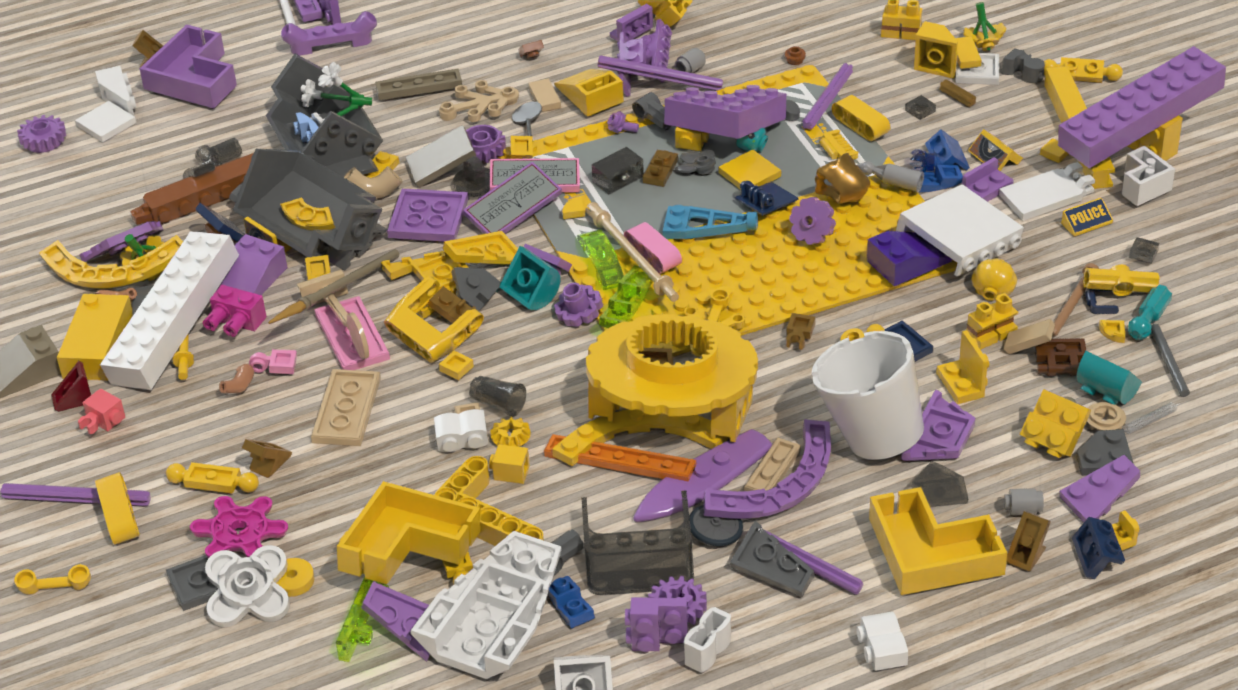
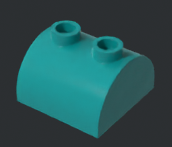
(531, 280)
(1106, 378)

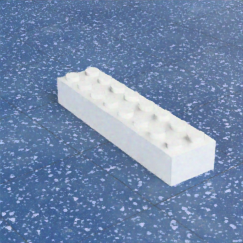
(169, 310)

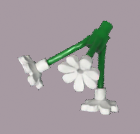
(328, 79)

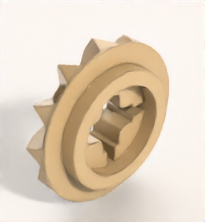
(1115, 420)

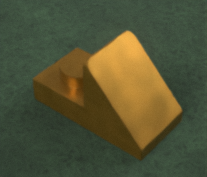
(146, 45)
(266, 456)
(1028, 541)

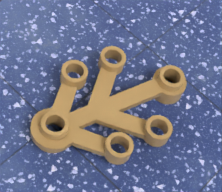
(503, 97)

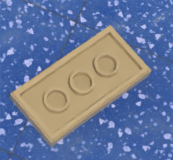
(346, 407)

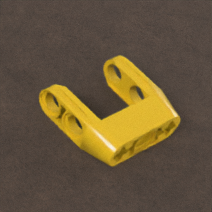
(422, 336)

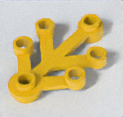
(719, 300)

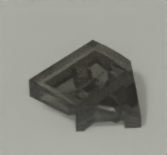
(941, 485)

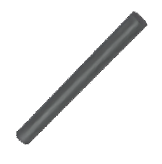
(1170, 360)

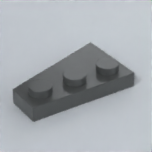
(769, 561)

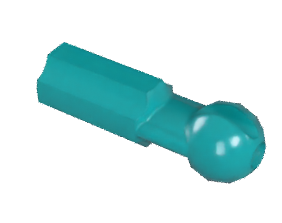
(1149, 311)

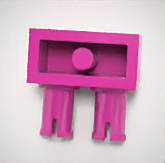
(236, 309)

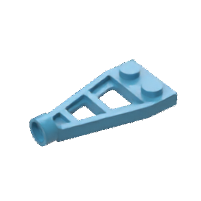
(678, 219)

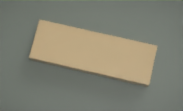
(773, 465)

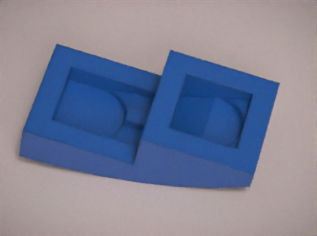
(943, 177)

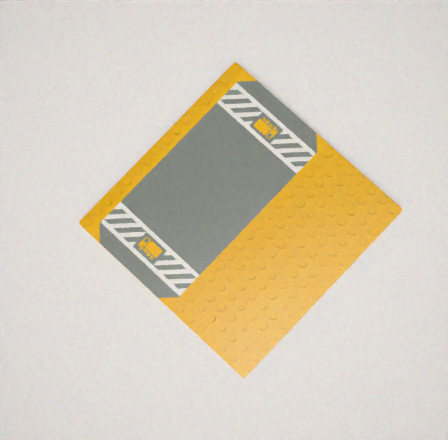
(760, 268)

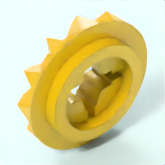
(519, 436)

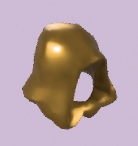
(846, 180)

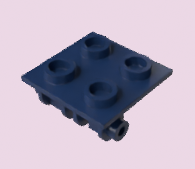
(764, 198)

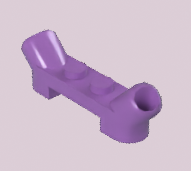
(303, 40)

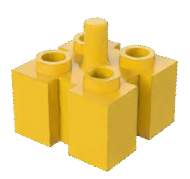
(667, 10)

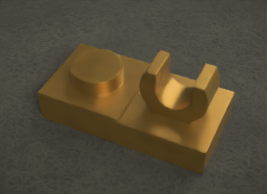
(660, 168)
(448, 304)

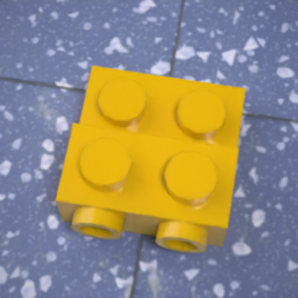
(1055, 424)

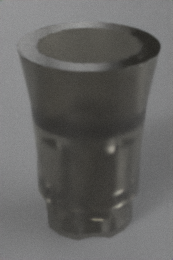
(499, 394)

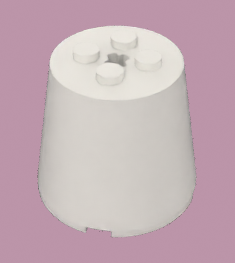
(872, 393)

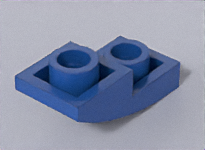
(568, 601)

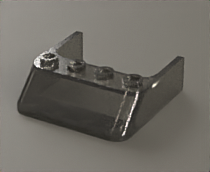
(637, 558)

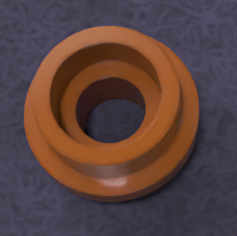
(795, 55)

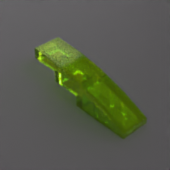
(627, 299)

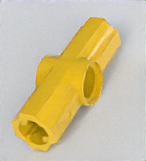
(1120, 280)

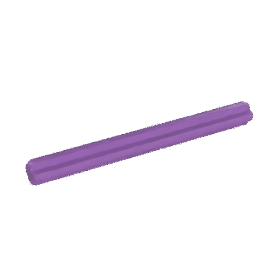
(660, 73)
(65, 494)

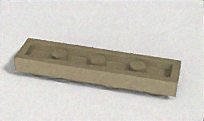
(418, 84)

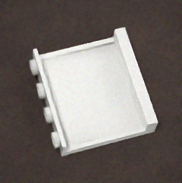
(962, 227)

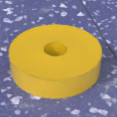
(301, 574)

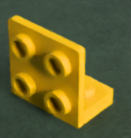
(968, 375)

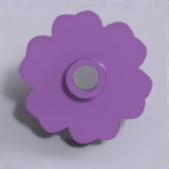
(812, 220)
(578, 304)

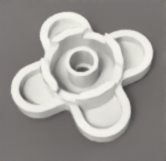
(247, 586)

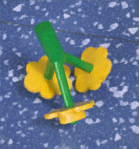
(985, 40)
(135, 250)

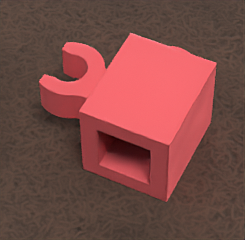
(101, 410)

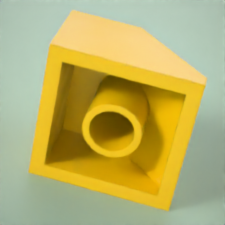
(935, 50)

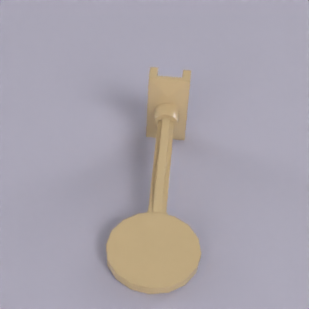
(349, 320)

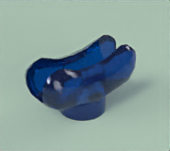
(925, 159)

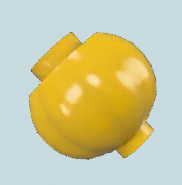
(994, 278)

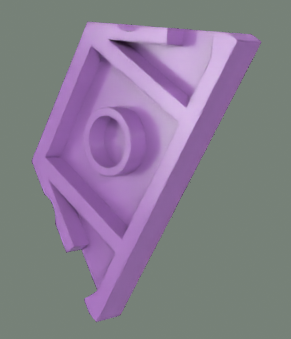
(117, 243)
(944, 431)

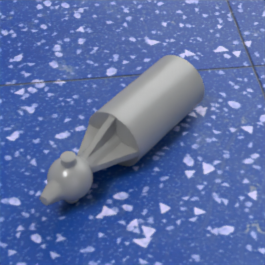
(895, 175)

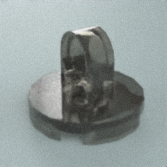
(473, 178)

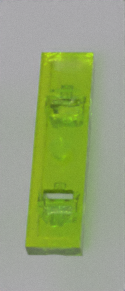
(355, 627)

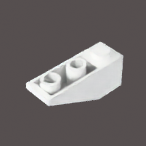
(116, 88)

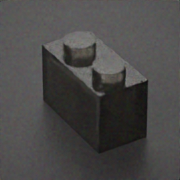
(617, 170)

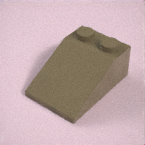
(27, 361)

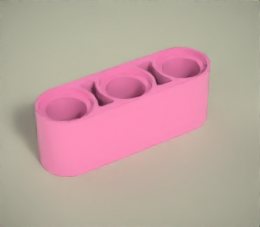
(654, 247)

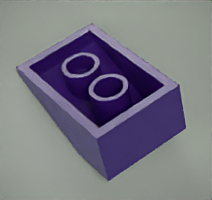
(903, 256)

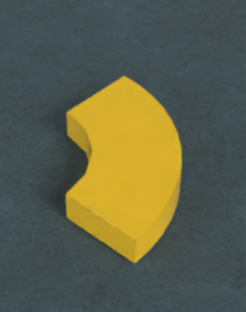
(307, 216)

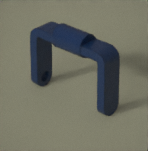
(1099, 309)

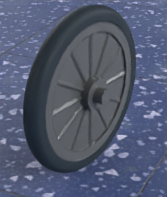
(714, 530)

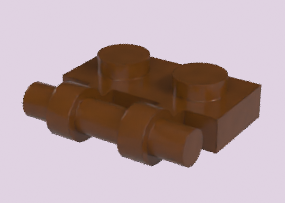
(1060, 351)

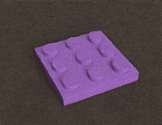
(427, 215)

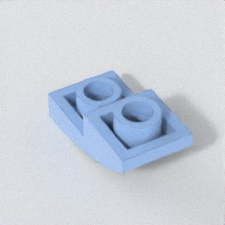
(304, 127)

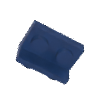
(1097, 546)

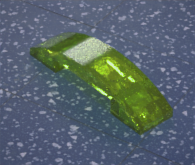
(603, 258)

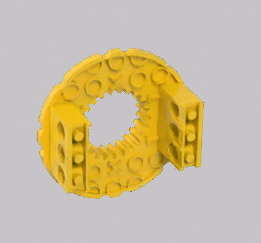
(714, 384)

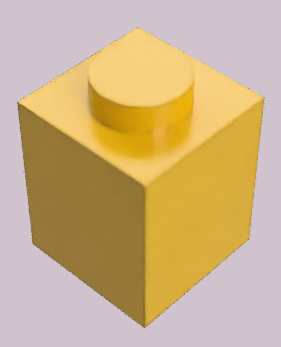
(510, 463)

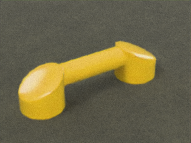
(77, 577)

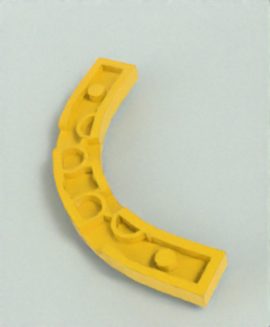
(109, 275)
(633, 421)

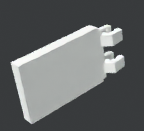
(1047, 191)

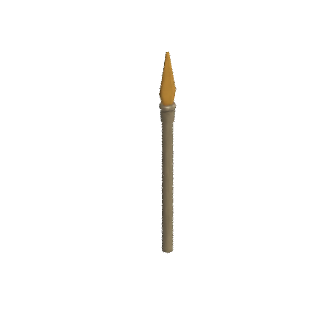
(308, 301)

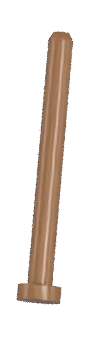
(1071, 303)

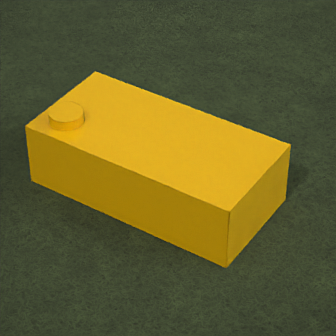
(93, 333)

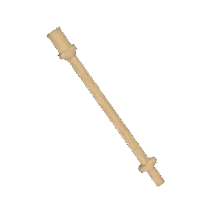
(662, 284)

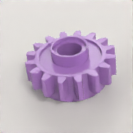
(42, 134)
(487, 141)

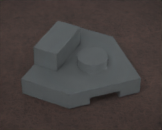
(474, 285)

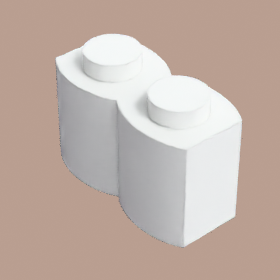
(461, 430)
(707, 639)
(883, 641)

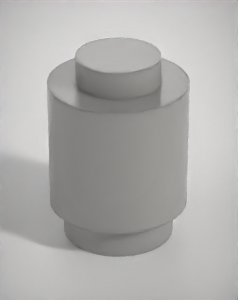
(690, 61)
(1024, 500)

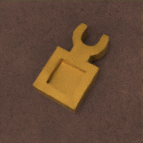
(799, 328)

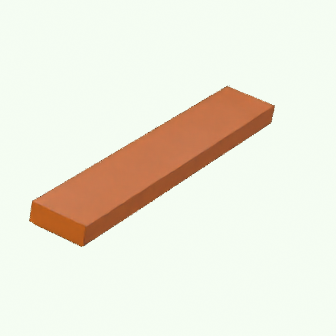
(631, 460)

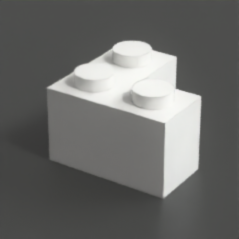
(1146, 176)

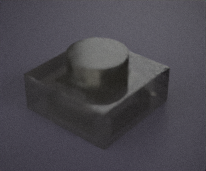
(920, 107)
(1144, 250)

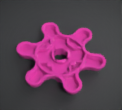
(230, 518)

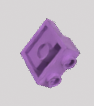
(655, 622)

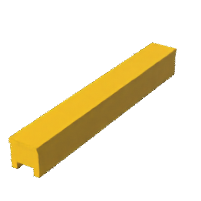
(1067, 104)

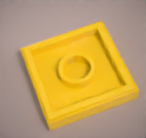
(749, 167)

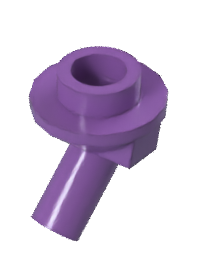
(617, 123)

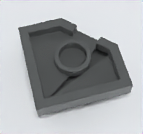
(1102, 449)

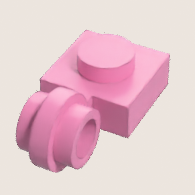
(279, 362)

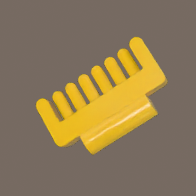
(836, 145)

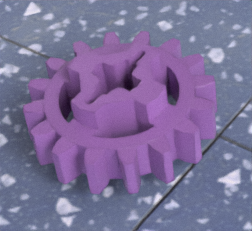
(683, 589)

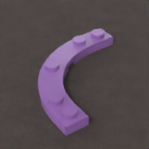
(788, 491)

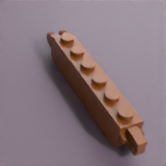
(185, 195)

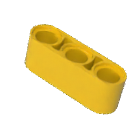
(861, 117)
(117, 508)

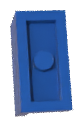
(946, 150)

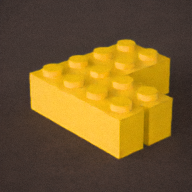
(402, 522)
(933, 554)

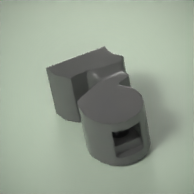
(1031, 67)

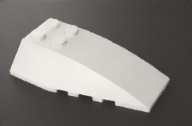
(491, 609)

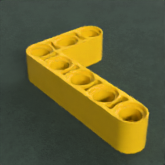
(467, 485)

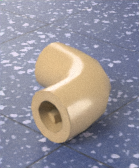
(378, 186)

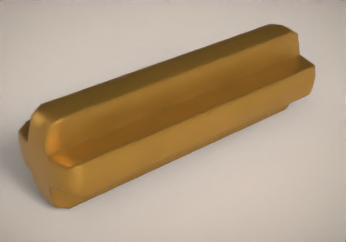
(957, 93)

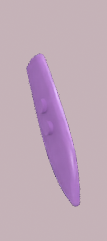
(712, 471)

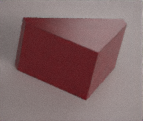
(72, 389)

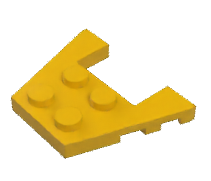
(433, 264)

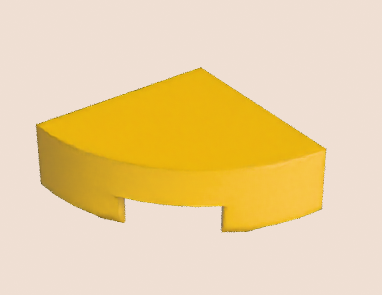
(574, 208)
(1113, 330)

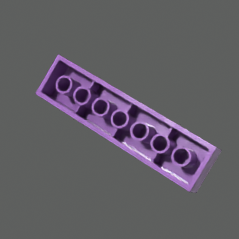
(1141, 106)

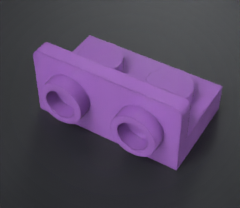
(634, 23)
(986, 180)

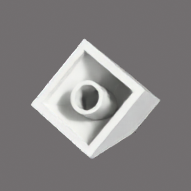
(583, 672)

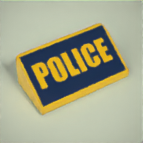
(1086, 217)

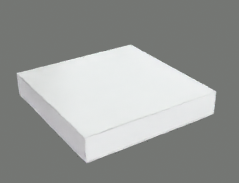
(986, 74)
(105, 121)

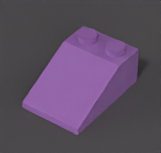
(256, 265)

